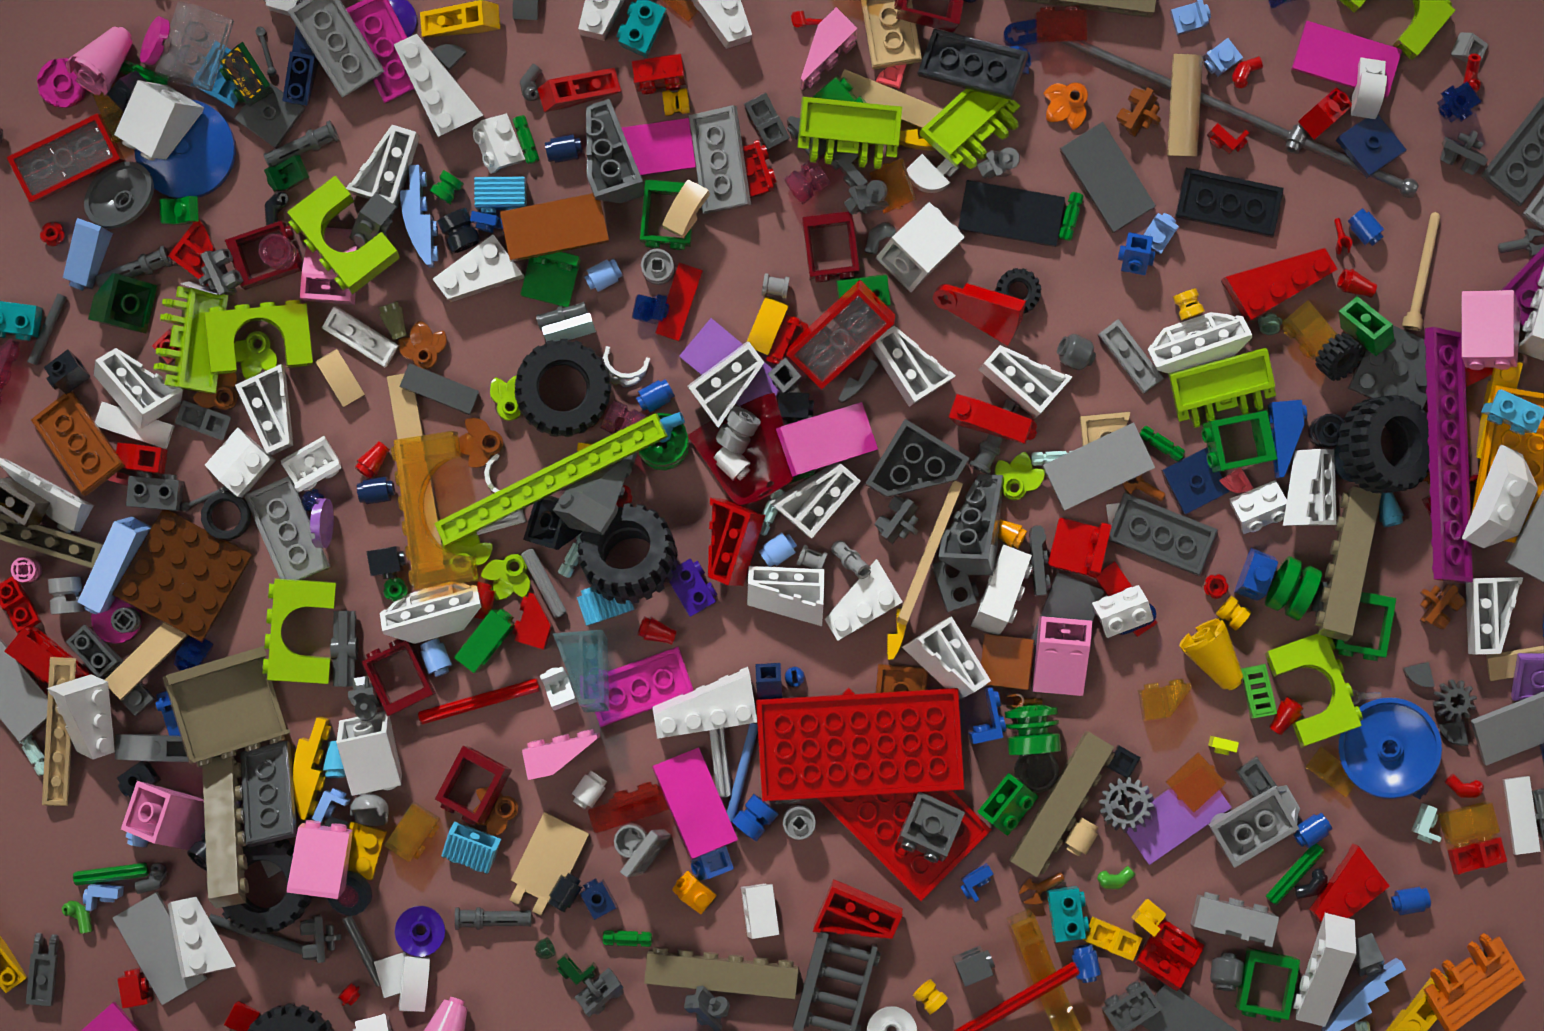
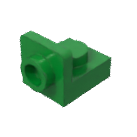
(179, 211)

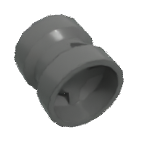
(131, 619)

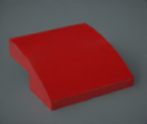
(1169, 955)

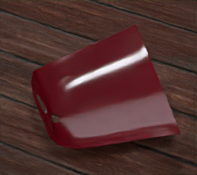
(763, 453)

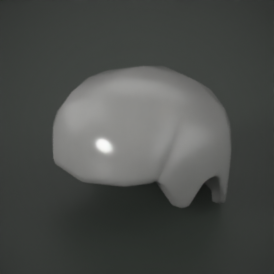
(370, 810)

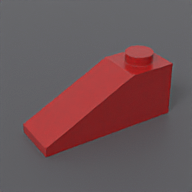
(578, 89)
(990, 419)

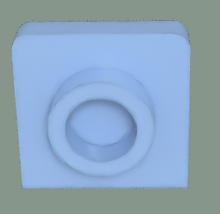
(1190, 17)
(1222, 57)
(1162, 230)
(325, 806)
(106, 892)

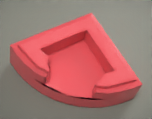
(892, 76)
(120, 478)
(1237, 481)

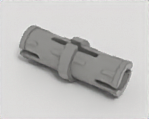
(851, 559)

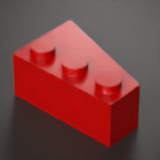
(732, 541)
(33, 651)
(856, 912)

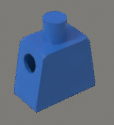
(1256, 575)

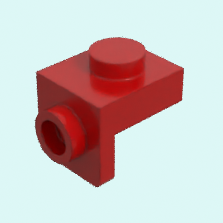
(1222, 139)

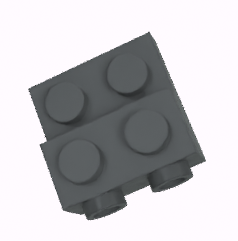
(930, 827)

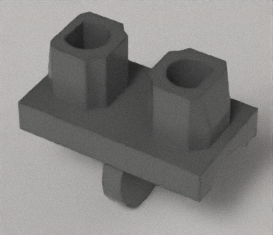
(1473, 158)
(999, 163)
(867, 197)
(216, 273)
(901, 523)
(364, 698)
(315, 927)
(599, 992)
(707, 1007)

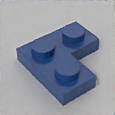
(486, 222)

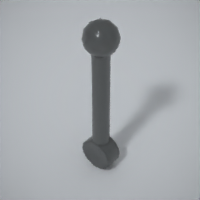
(261, 32)
(185, 506)

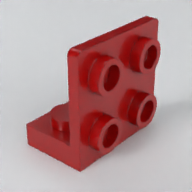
(658, 73)
(1079, 547)

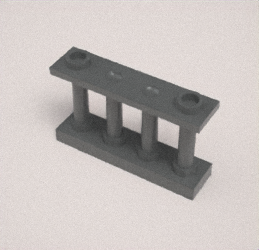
(818, 969)

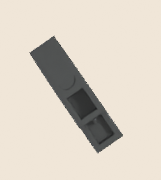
(840, 160)
(103, 662)
(150, 748)

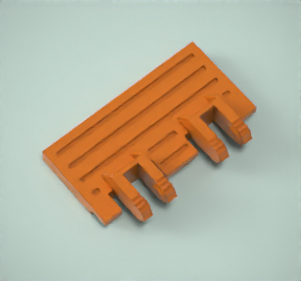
(1472, 985)

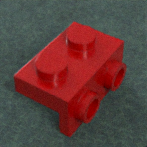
(758, 175)

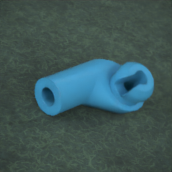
(670, 422)

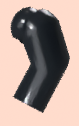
(274, 206)
(1314, 887)

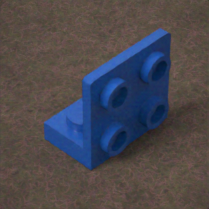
(984, 732)

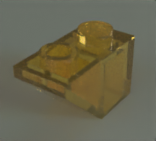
(1162, 701)

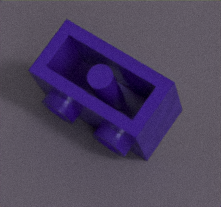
(691, 588)

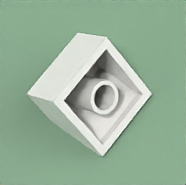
(239, 463)

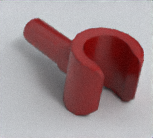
(799, 20)
(1342, 239)

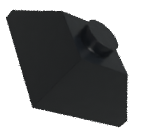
(547, 527)

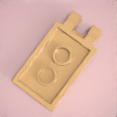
(548, 855)

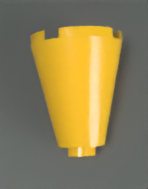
(1214, 653)

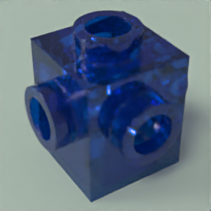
(1458, 102)

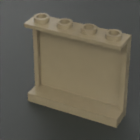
(225, 707)

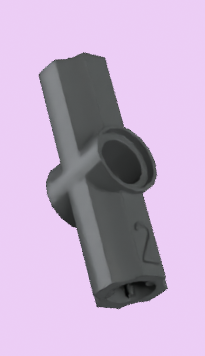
(344, 648)

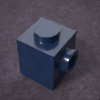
(768, 681)
(598, 898)

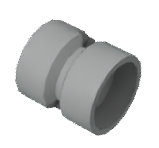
(657, 266)
(736, 432)
(65, 586)
(799, 822)
(629, 838)

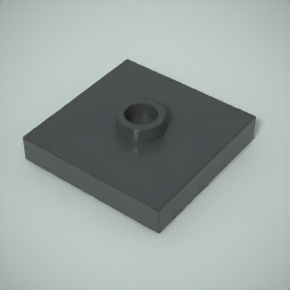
(270, 117)

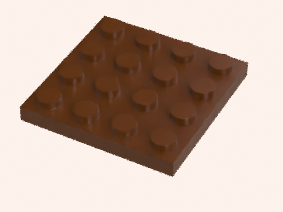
(182, 575)

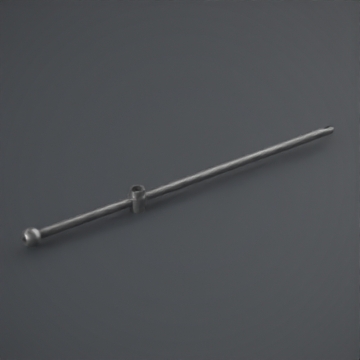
(1294, 138)

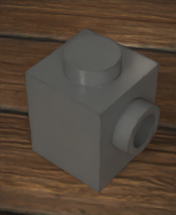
(1368, 956)

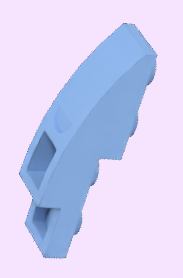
(419, 226)

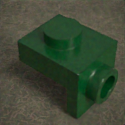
(286, 174)
(569, 969)

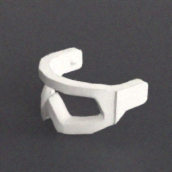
(621, 377)
(487, 472)

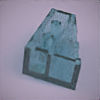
(587, 666)

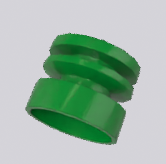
(673, 455)
(1032, 730)

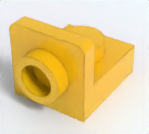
(1149, 916)

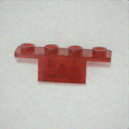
(628, 807)

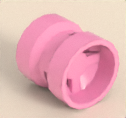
(26, 569)

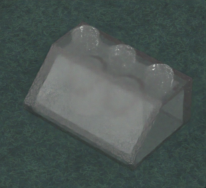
(194, 46)

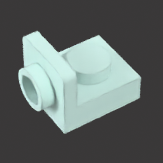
(1424, 821)

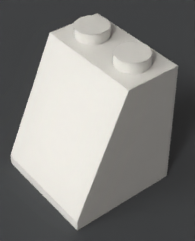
(156, 119)
(920, 246)
(369, 754)

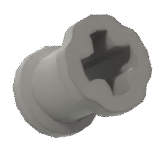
(775, 286)
(811, 558)

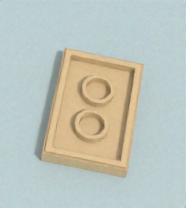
(889, 39)

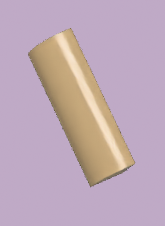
(1185, 105)

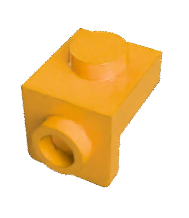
(693, 892)

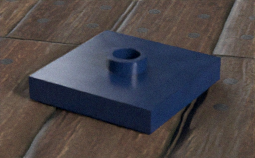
(1371, 145)
(1194, 481)

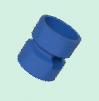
(755, 817)

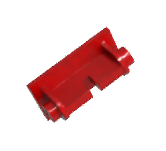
(788, 332)

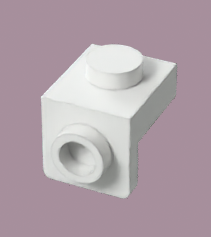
(558, 688)

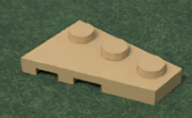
(1097, 426)

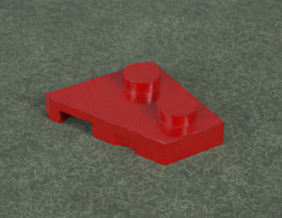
(190, 247)

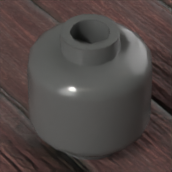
(1076, 352)
(1227, 972)

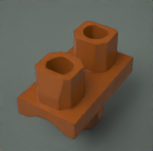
(1143, 114)
(1448, 596)

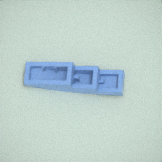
(1356, 1005)

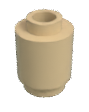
(1081, 837)

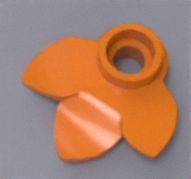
(1063, 106)

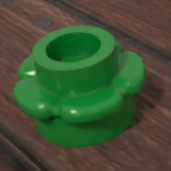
(399, 584)

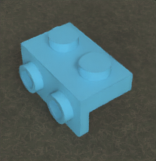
(1514, 411)

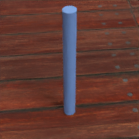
(742, 770)

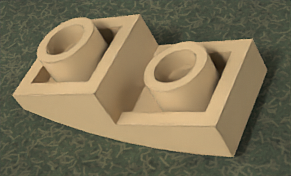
(684, 208)
(340, 378)

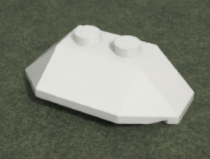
(1199, 341)
(1502, 500)
(431, 613)

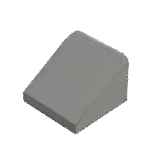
(1468, 44)

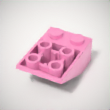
(832, 37)
(316, 281)
(1062, 655)
(549, 758)

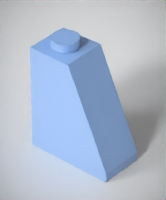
(86, 254)

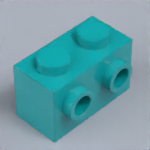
(642, 26)
(20, 320)
(1067, 914)

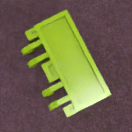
(968, 117)
(849, 125)
(193, 359)
(1221, 384)

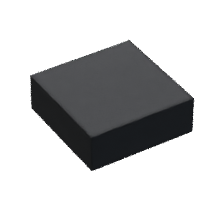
(1123, 761)

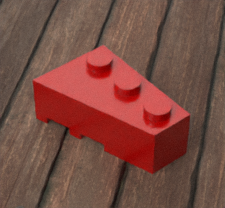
(1350, 887)

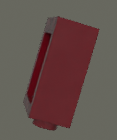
(946, 23)
(824, 221)
(239, 262)
(376, 656)
(501, 775)

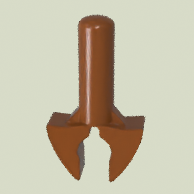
(1144, 487)
(1040, 887)

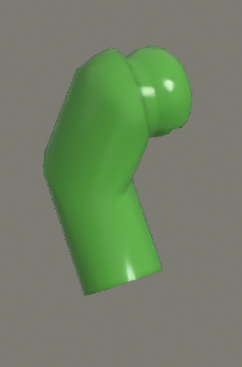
(1117, 881)
(78, 912)

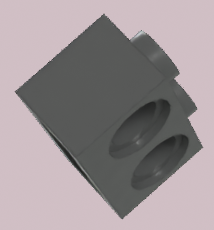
(948, 585)
(974, 965)

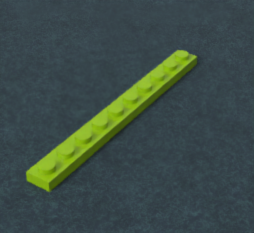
(551, 479)

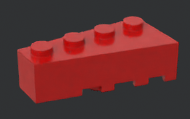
(1273, 283)

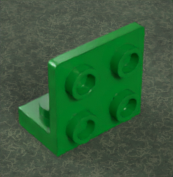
(551, 278)

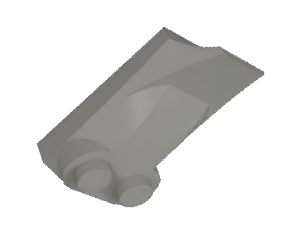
(1256, 824)

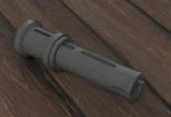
(312, 140)
(144, 261)
(990, 447)
(480, 918)

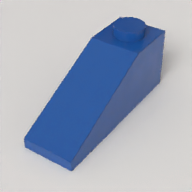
(1286, 426)

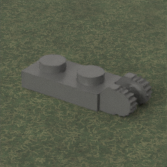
(1038, 559)
(42, 972)

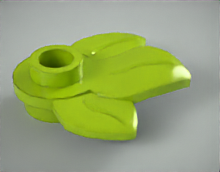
(254, 359)
(504, 394)
(1019, 472)
(472, 547)
(505, 579)

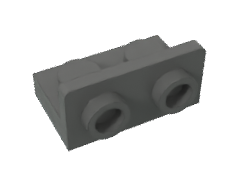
(1131, 1007)

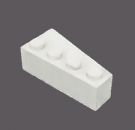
(598, 17)

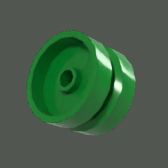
(1293, 588)

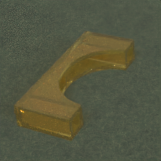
(416, 464)
(1039, 965)

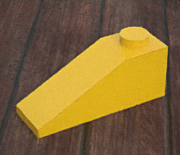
(460, 19)

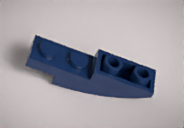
(300, 72)

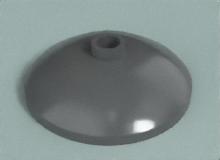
(119, 195)

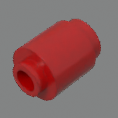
(486, 598)

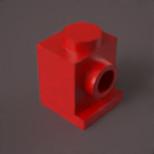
(133, 988)

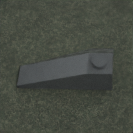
(609, 159)
(592, 501)
(973, 536)

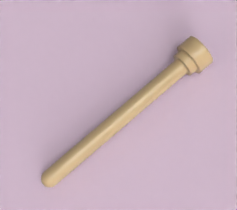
(1414, 319)

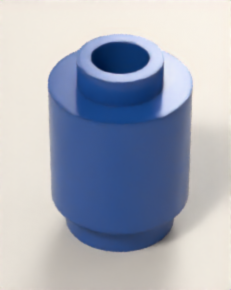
(1366, 227)
(655, 396)
(1312, 830)
(1411, 900)
(1087, 961)

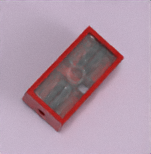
(65, 158)
(840, 334)

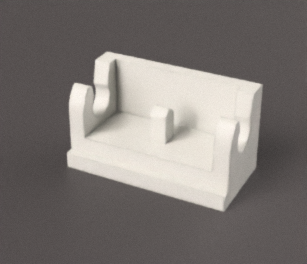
(759, 910)

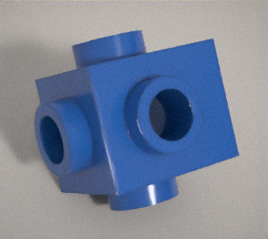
(1136, 254)

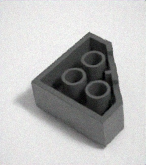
(915, 462)

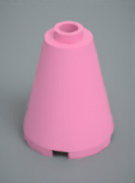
(100, 60)
(449, 1016)

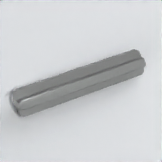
(543, 583)
(720, 762)

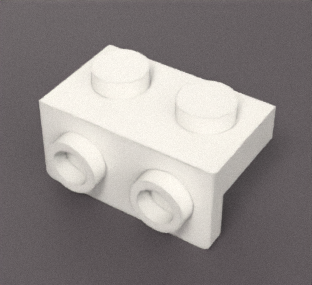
(497, 143)
(312, 464)
(1259, 507)
(1123, 611)

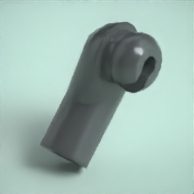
(528, 83)
(878, 233)
(154, 880)

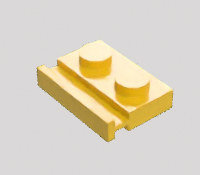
(365, 849)

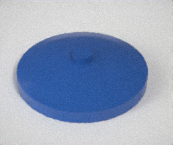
(198, 161)
(1392, 750)

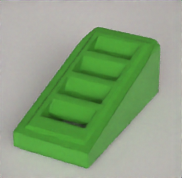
(1251, 702)

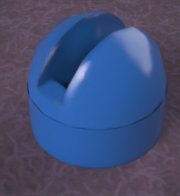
(800, 676)

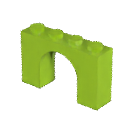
(1426, 22)
(352, 268)
(288, 319)
(1317, 654)
(282, 662)

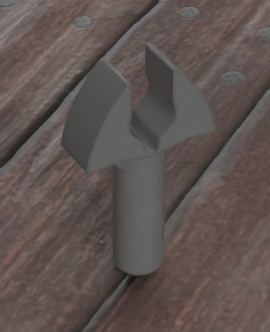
(1523, 243)

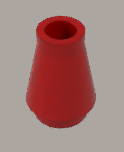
(1354, 283)
(371, 461)
(654, 630)
(1286, 715)

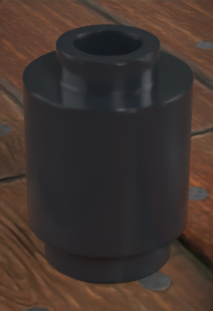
(565, 892)

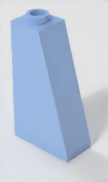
(113, 561)

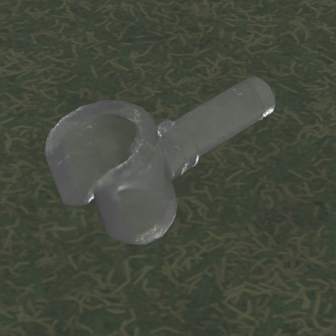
(1362, 696)

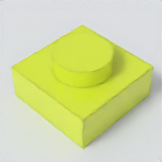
(1222, 745)

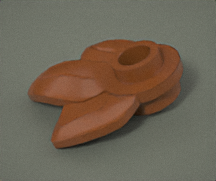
(420, 342)
(225, 384)
(475, 442)
(497, 820)

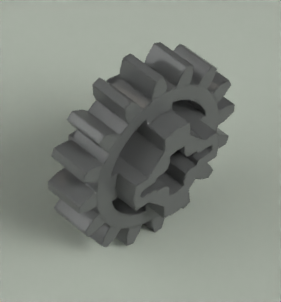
(1117, 806)

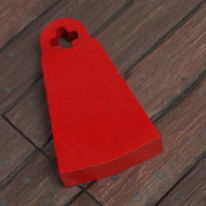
(983, 308)

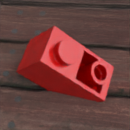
(1325, 113)
(142, 457)
(534, 625)

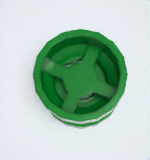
(446, 188)

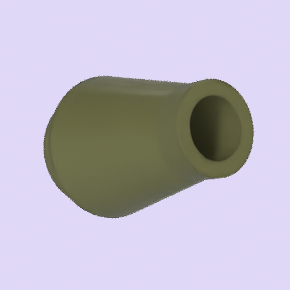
(393, 319)

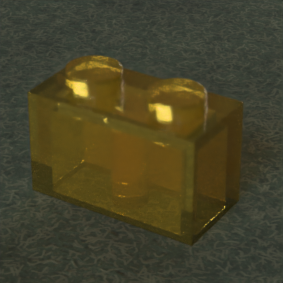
(1308, 329)
(1469, 824)
(412, 832)

